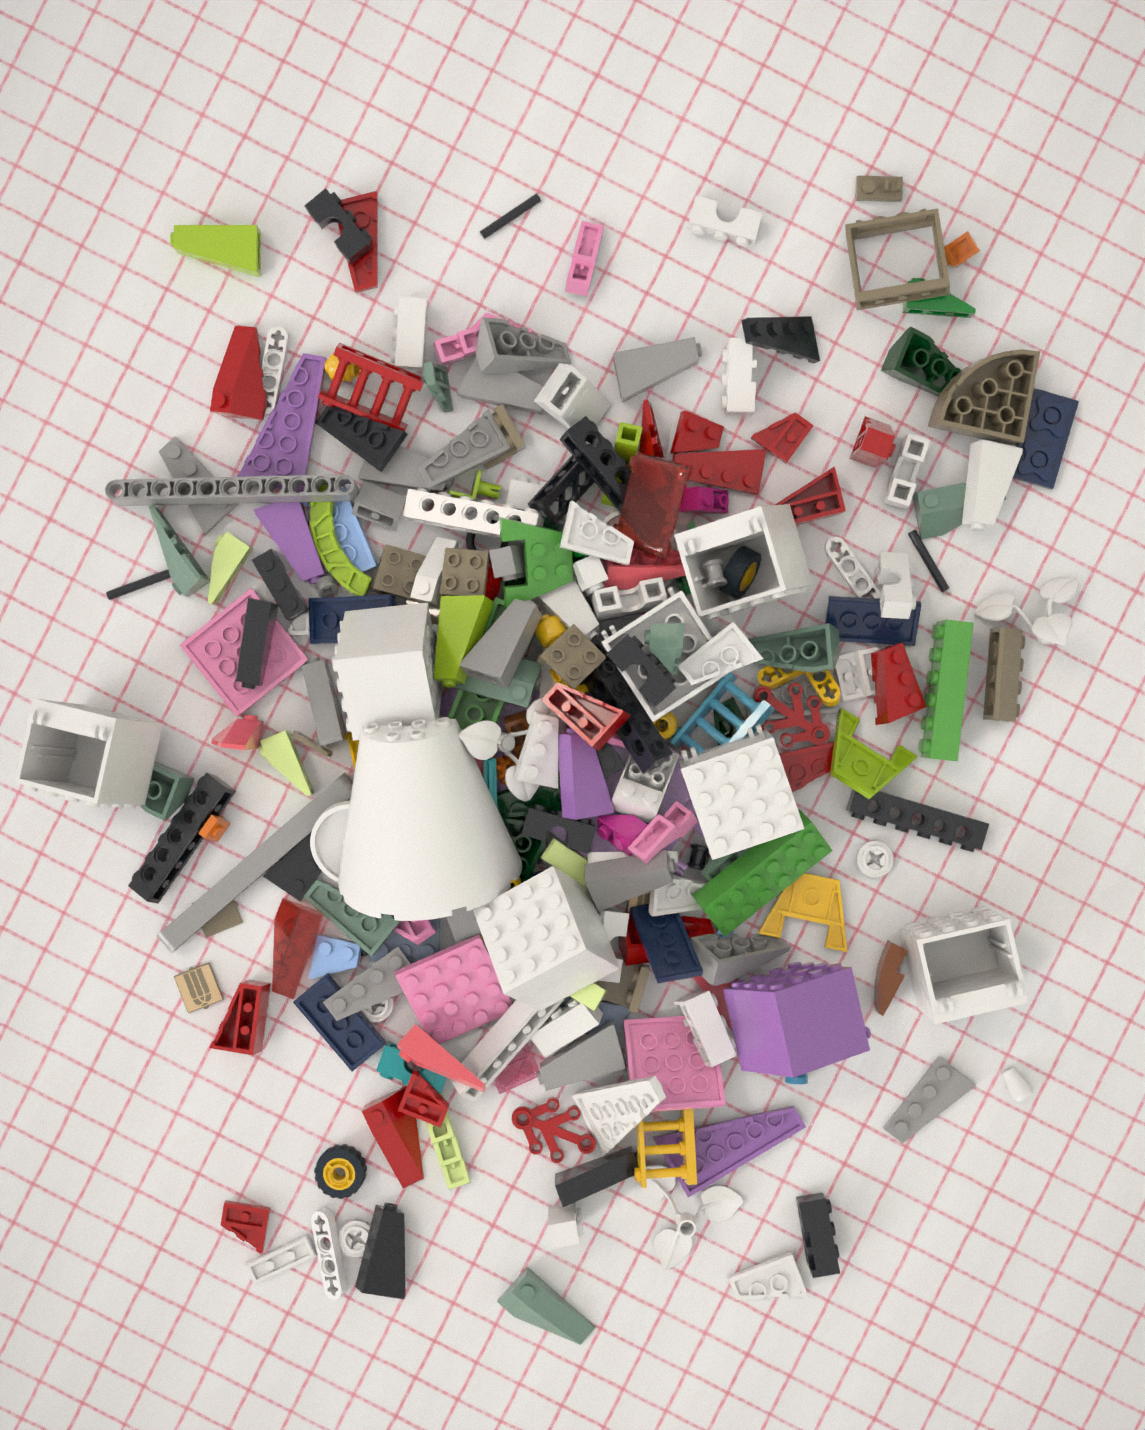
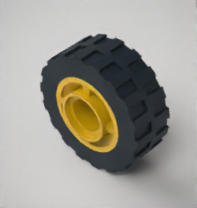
(741, 571)
(340, 1185)

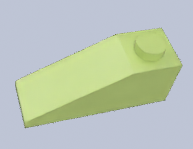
(226, 563)
(285, 758)

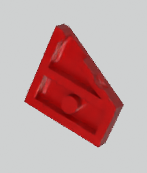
(695, 434)
(783, 436)
(423, 1101)
(247, 1222)

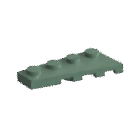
(363, 929)

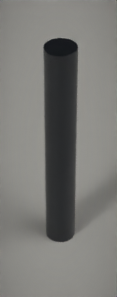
(510, 216)
(928, 560)
(139, 584)

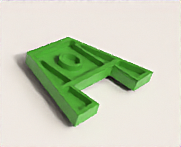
(545, 562)

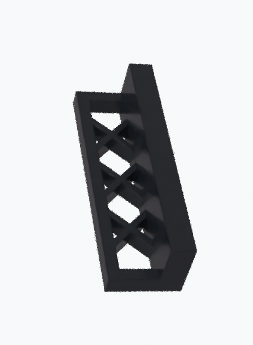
(556, 488)

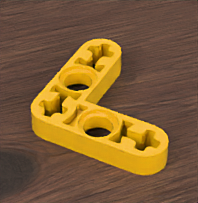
(785, 677)

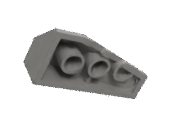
(511, 349)
(733, 957)

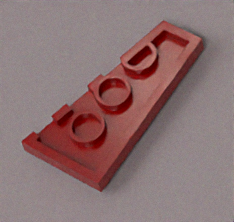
(365, 210)
(726, 469)

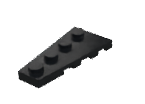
(783, 334)
(367, 438)
(295, 871)

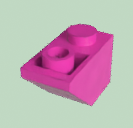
(705, 501)
(620, 830)

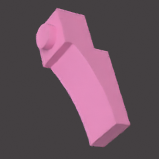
(584, 258)
(456, 347)
(663, 831)

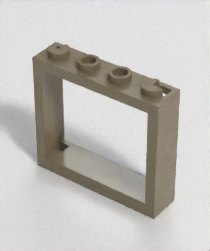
(906, 292)

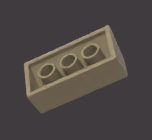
(1003, 674)

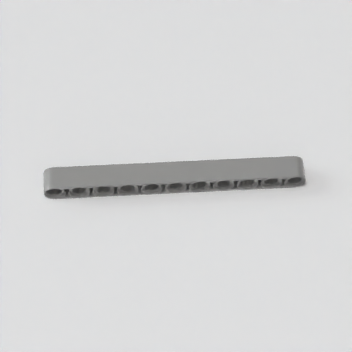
(221, 485)
(254, 865)

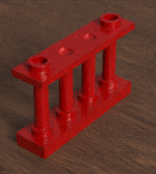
(368, 365)

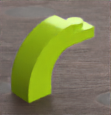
(625, 446)

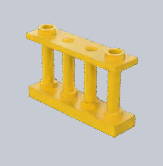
(685, 1147)

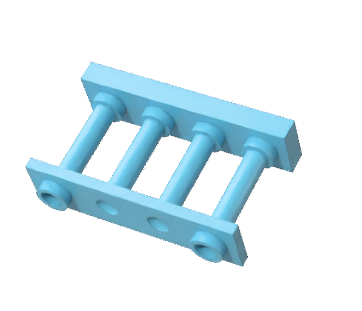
(759, 711)

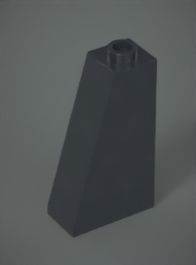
(256, 642)
(595, 1175)
(384, 1254)

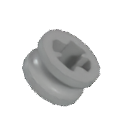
(326, 586)

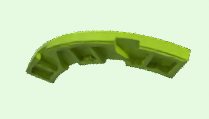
(330, 550)

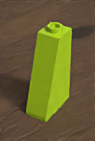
(223, 245)
(459, 630)

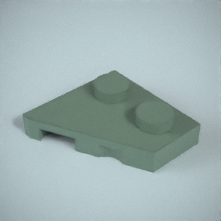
(438, 383)

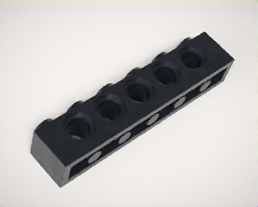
(590, 457)
(638, 731)
(974, 829)
(180, 851)

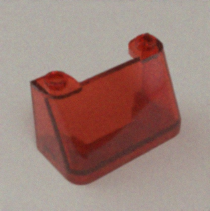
(653, 502)

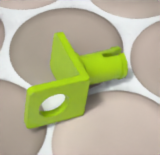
(479, 487)

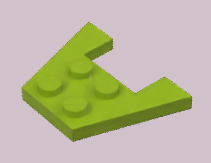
(858, 764)

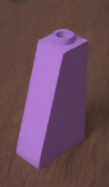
(292, 534)
(581, 779)

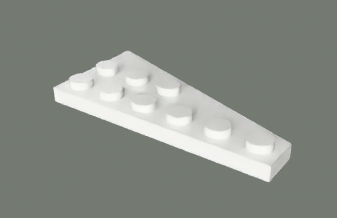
(618, 1108)

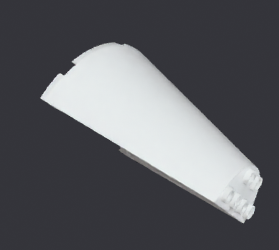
(422, 826)

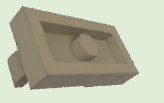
(879, 188)

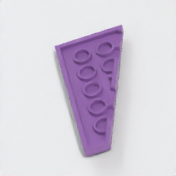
(288, 433)
(732, 1143)

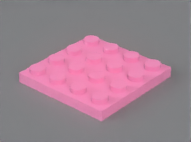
(217, 652)
(454, 990)
(667, 1050)

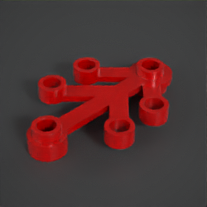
(795, 717)
(550, 1128)

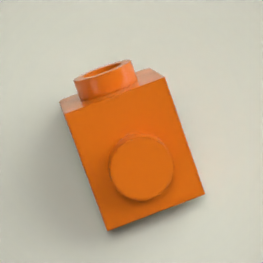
(960, 250)
(214, 828)

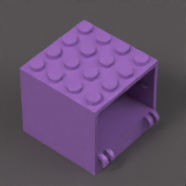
(796, 1019)

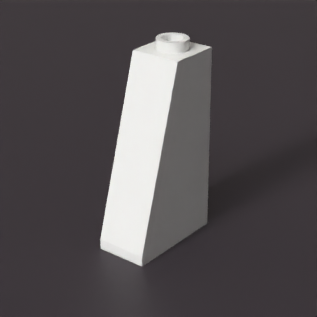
(988, 480)
(571, 608)

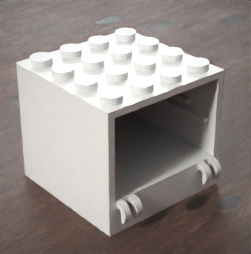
(763, 529)
(671, 610)
(387, 666)
(88, 754)
(740, 793)
(545, 939)
(963, 965)

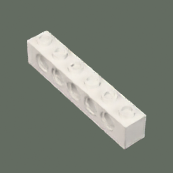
(418, 501)

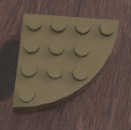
(989, 398)

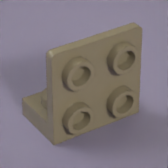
(510, 433)
(397, 571)
(464, 572)
(572, 657)
(631, 986)

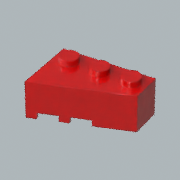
(873, 443)
(245, 1020)

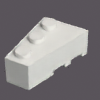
(739, 378)
(707, 1027)

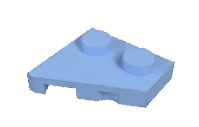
(333, 956)

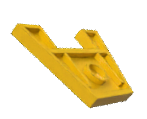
(813, 900)

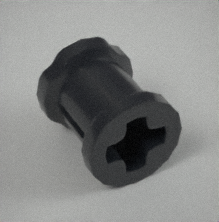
(698, 856)

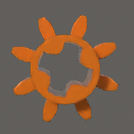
(502, 765)

